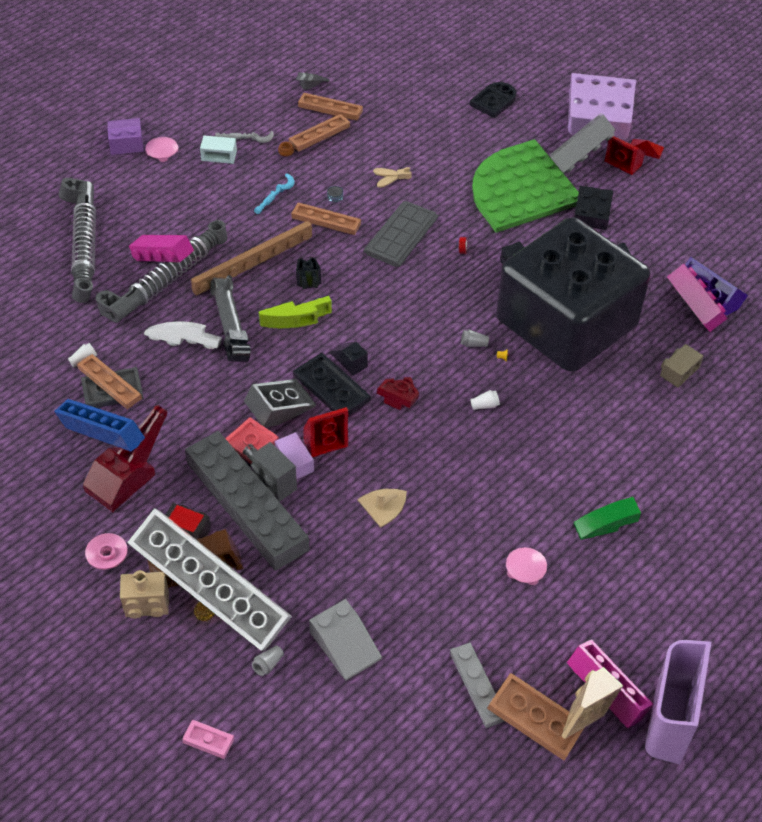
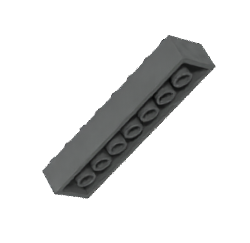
(247, 500)

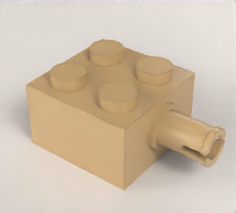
(144, 594)

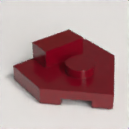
(398, 392)

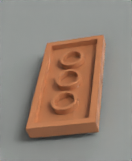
(533, 715)

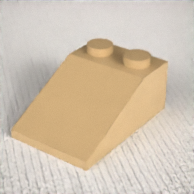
(591, 700)

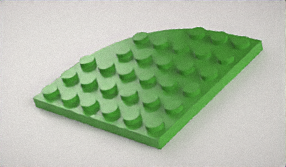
(521, 186)

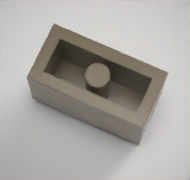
(681, 365)

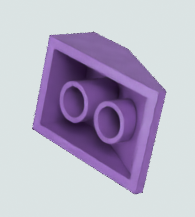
(125, 136)

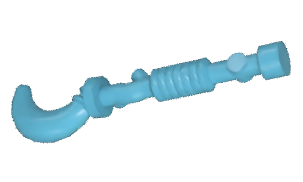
(279, 188)

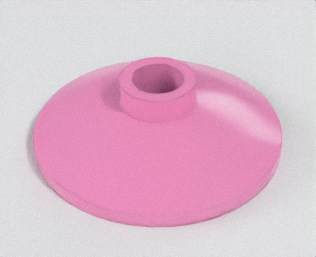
(106, 544)

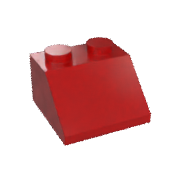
(624, 155)

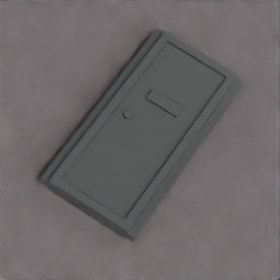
(401, 234)

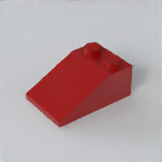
(326, 432)

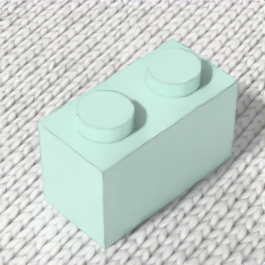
(218, 149)

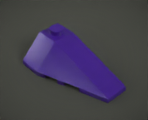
(726, 294)

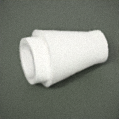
(83, 352)
(485, 401)

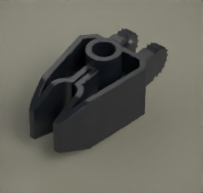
(308, 273)

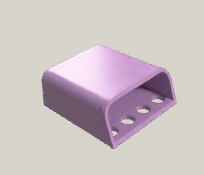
(590, 100)
(678, 700)

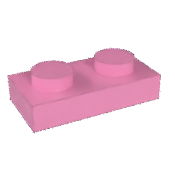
(208, 739)

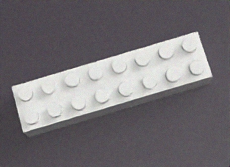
(209, 580)

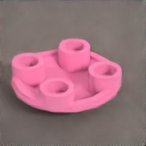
(161, 148)
(526, 565)

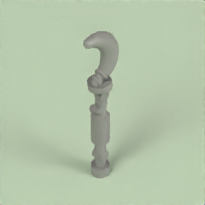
(254, 136)

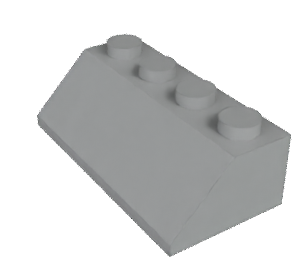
(583, 142)

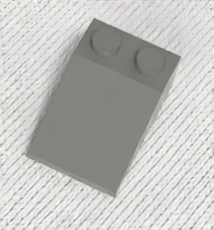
(344, 639)

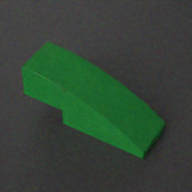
(608, 518)

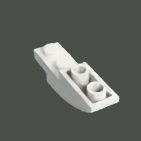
(176, 332)

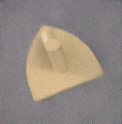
(383, 504)

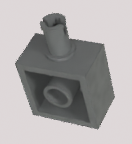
(273, 469)

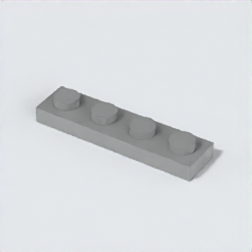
(475, 682)

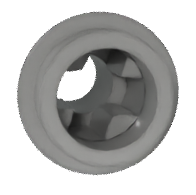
(474, 339)
(265, 662)

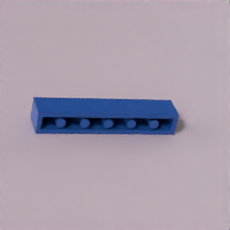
(100, 424)

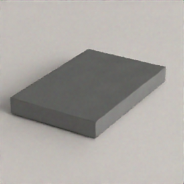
(97, 397)

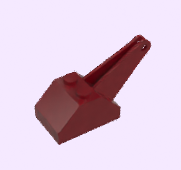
(123, 472)

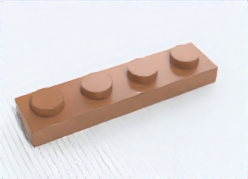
(330, 106)
(319, 132)
(326, 218)
(109, 381)

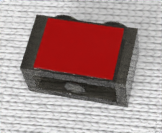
(191, 521)

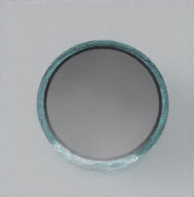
(335, 193)

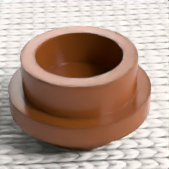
(285, 149)

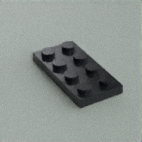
(331, 384)

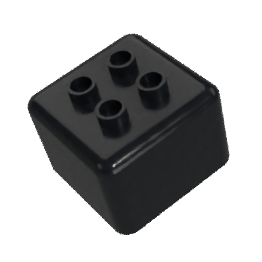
(572, 293)

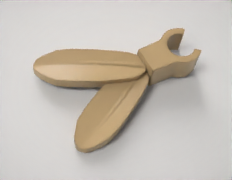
(391, 175)

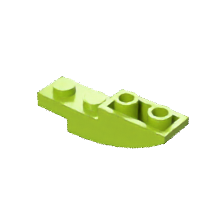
(293, 316)

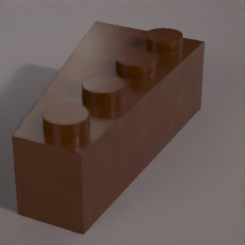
(219, 544)

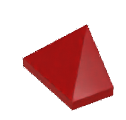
(651, 149)

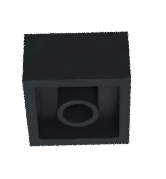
(594, 206)

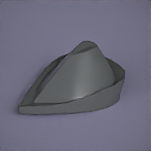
(309, 80)

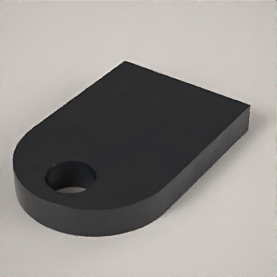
(493, 99)

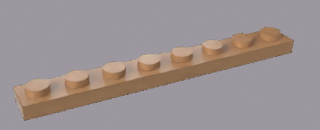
(253, 257)

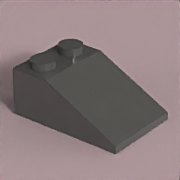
(278, 401)

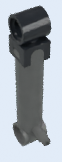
(235, 338)

